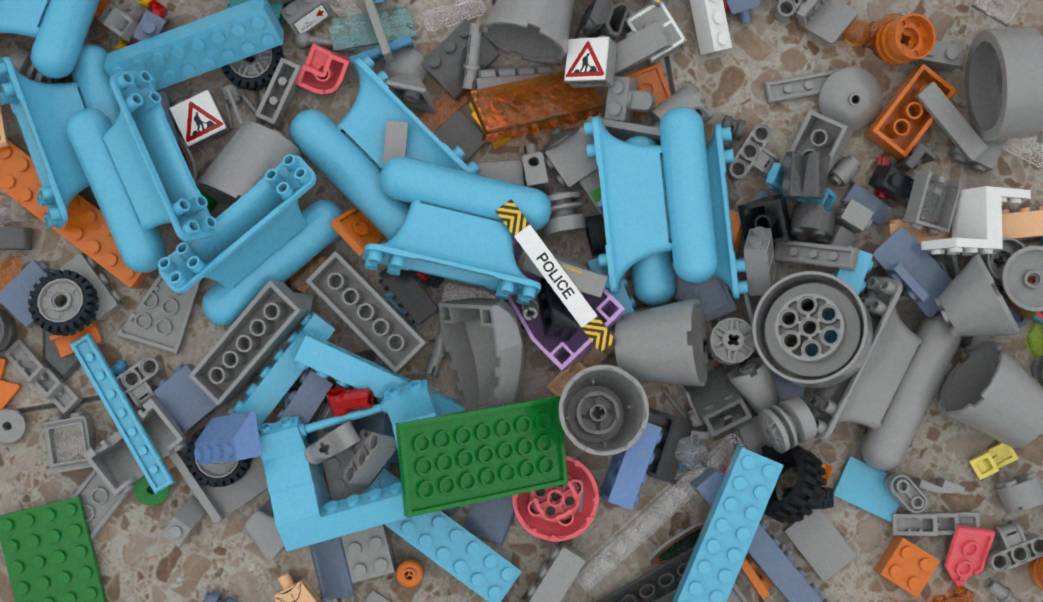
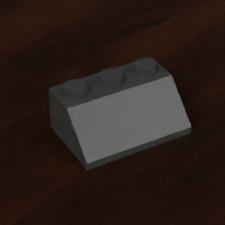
(447, 60)
(673, 428)

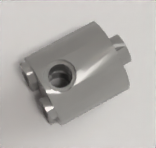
(682, 98)

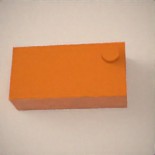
(904, 117)

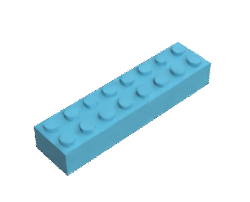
(201, 44)
(356, 371)
(729, 528)
(453, 548)

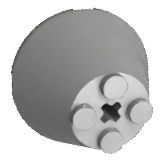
(975, 304)

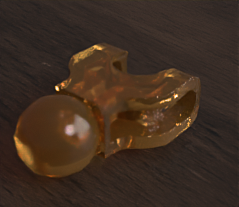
(864, 34)

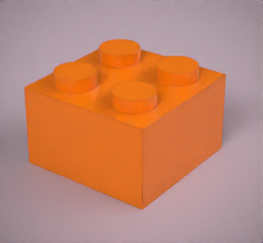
(906, 565)

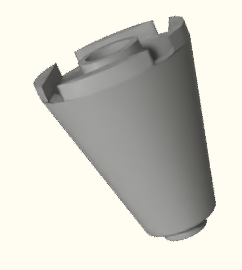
(755, 384)

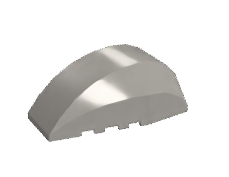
(484, 350)

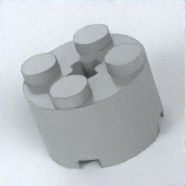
(1021, 493)

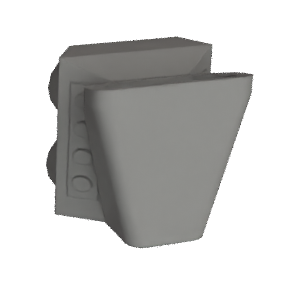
(263, 531)

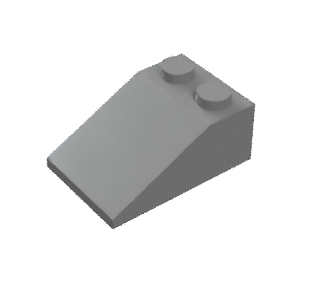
(822, 135)

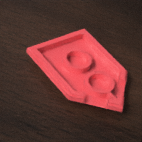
(968, 552)

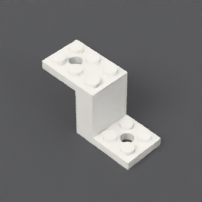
(977, 221)

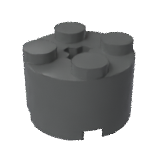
(812, 223)

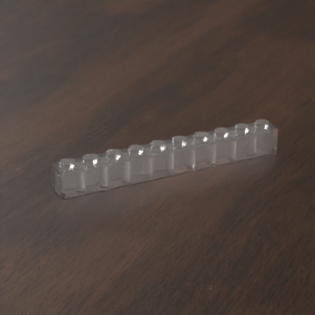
(652, 516)

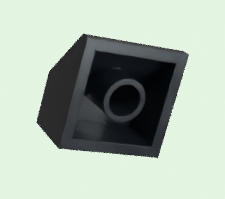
(767, 213)

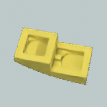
(992, 459)

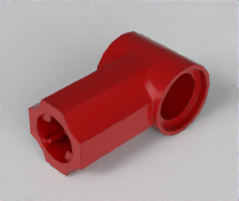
(344, 401)

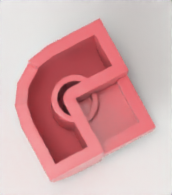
(323, 70)

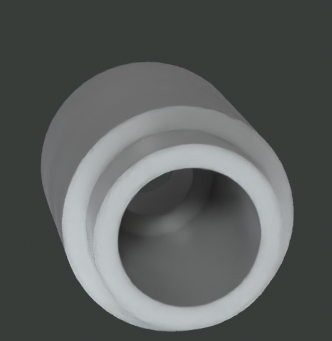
(844, 171)

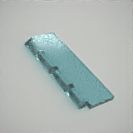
(361, 31)

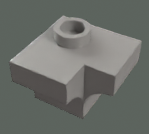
(120, 20)

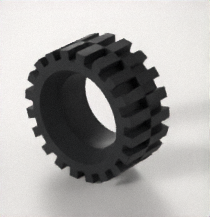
(806, 488)

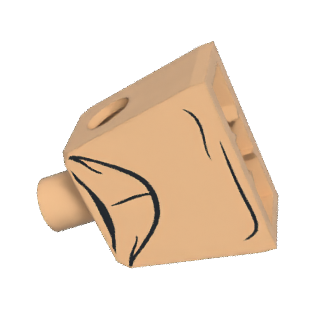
(295, 592)

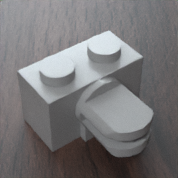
(625, 99)

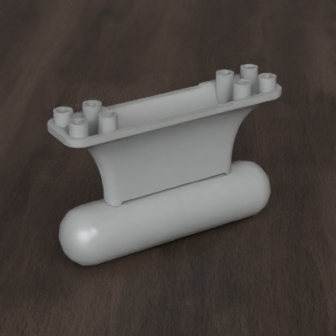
(893, 383)

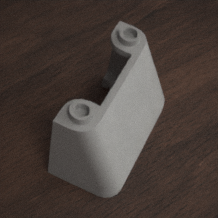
(115, 461)

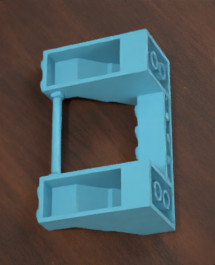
(298, 489)

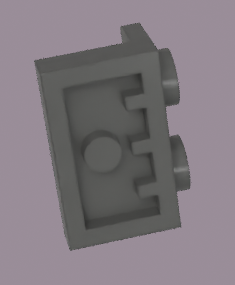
(918, 155)

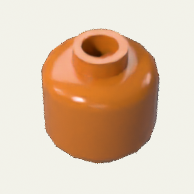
(411, 565)

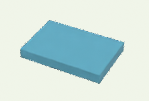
(865, 489)

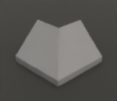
(411, 92)

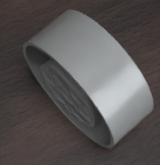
(1005, 83)
(834, 360)

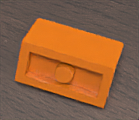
(63, 342)

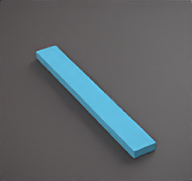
(122, 413)

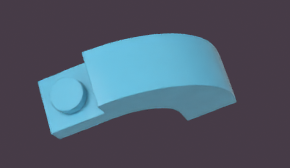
(775, 179)

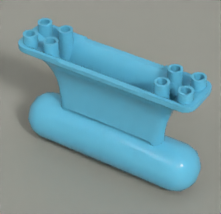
(57, 29)
(43, 117)
(354, 148)
(138, 173)
(656, 198)
(456, 228)
(254, 242)
(655, 275)

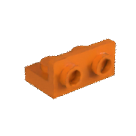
(756, 576)

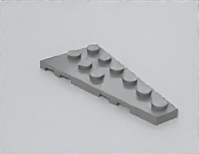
(161, 317)

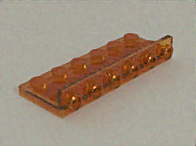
(532, 106)

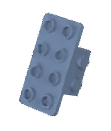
(915, 268)

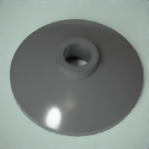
(559, 135)

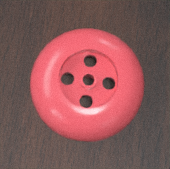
(565, 522)

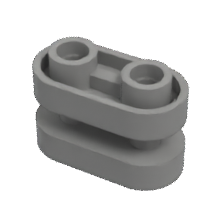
(905, 492)

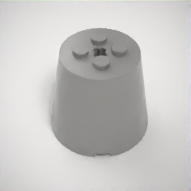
(531, 28)
(244, 162)
(664, 344)
(994, 396)
(622, 408)

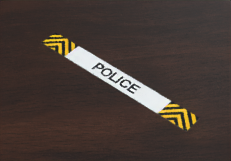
(555, 275)

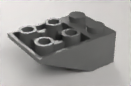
(719, 405)

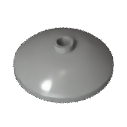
(837, 95)
(1014, 276)

